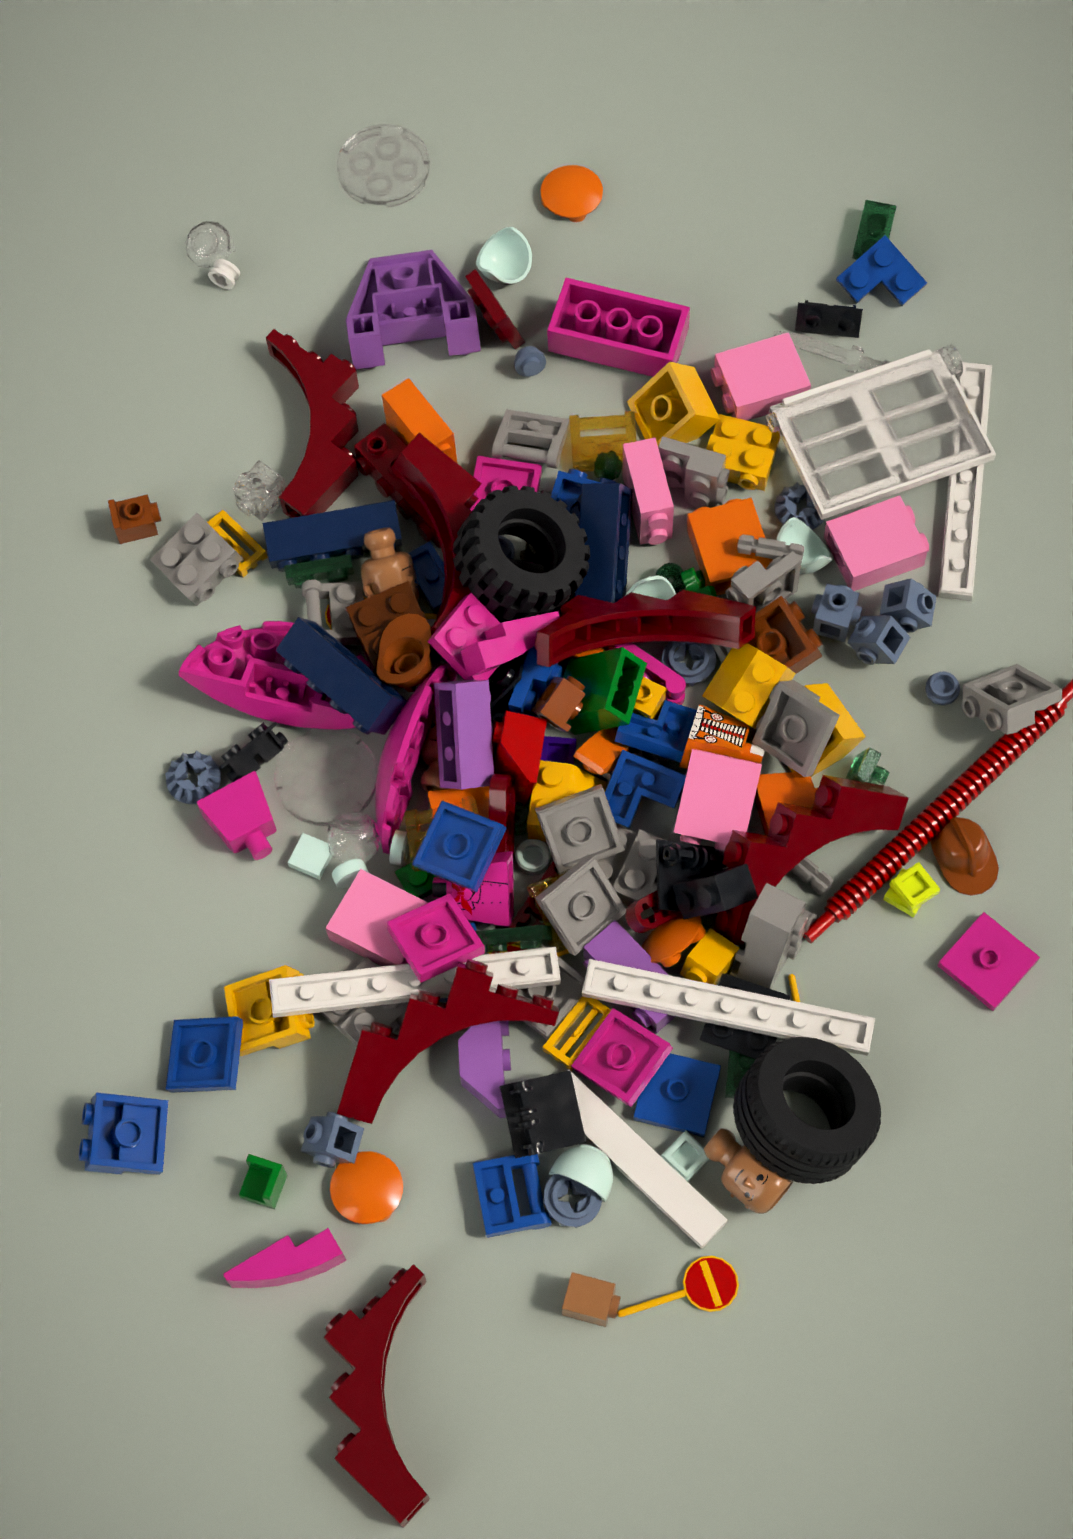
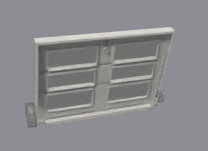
(881, 431)

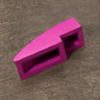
(504, 643)
(287, 1264)

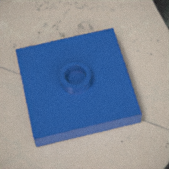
(459, 846)
(204, 1054)
(679, 1095)

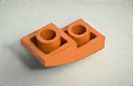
(601, 752)

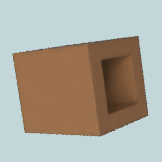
(590, 1300)

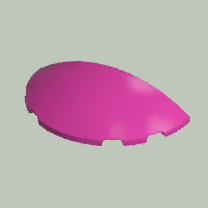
(251, 677)
(402, 754)

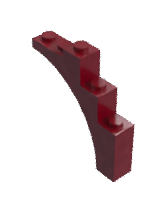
(327, 464)
(447, 497)
(685, 617)
(797, 831)
(470, 1002)
(365, 1345)

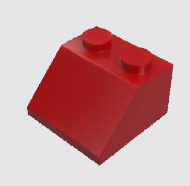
(518, 750)

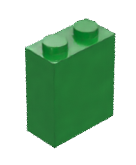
(610, 689)

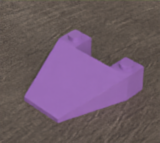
(409, 301)

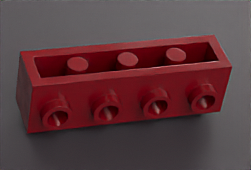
(375, 458)

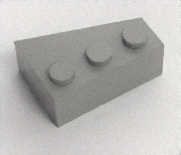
(770, 936)

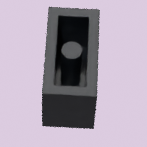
(715, 891)

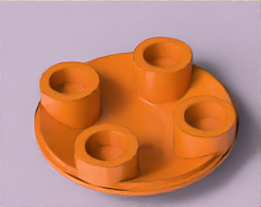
(571, 192)
(671, 938)
(367, 1189)

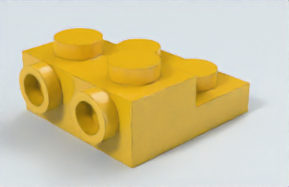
(748, 450)
(252, 1002)

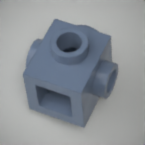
(908, 604)
(836, 611)
(878, 640)
(331, 1139)

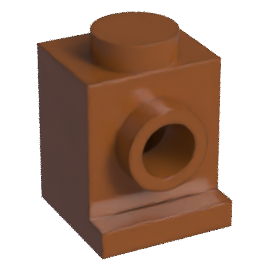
(134, 518)
(560, 702)

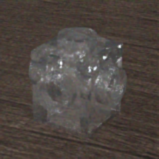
(259, 491)

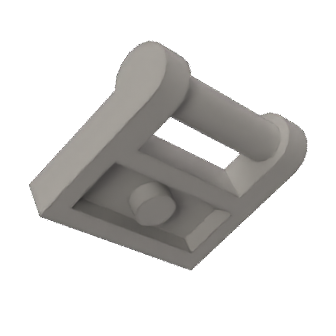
(534, 431)
(339, 596)

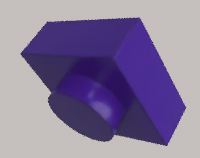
(559, 749)

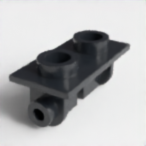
(828, 319)
(263, 743)

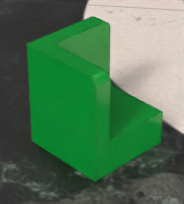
(263, 1182)

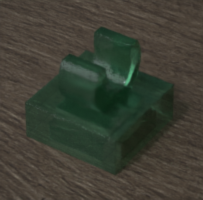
(865, 768)

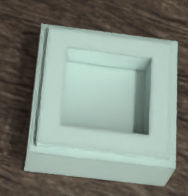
(310, 856)
(686, 1156)

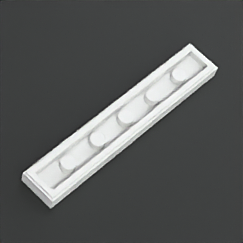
(647, 1168)

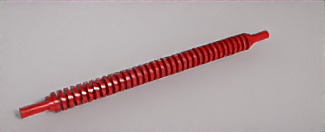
(935, 817)

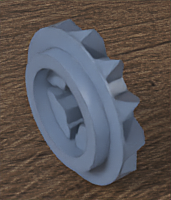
(786, 508)
(704, 653)
(185, 790)
(561, 1211)

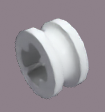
(224, 274)

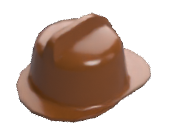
(405, 652)
(965, 857)

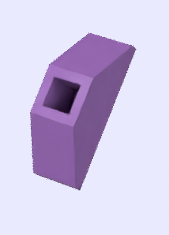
(484, 1063)

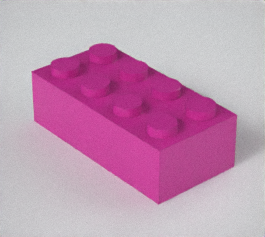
(617, 328)

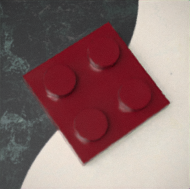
(492, 310)

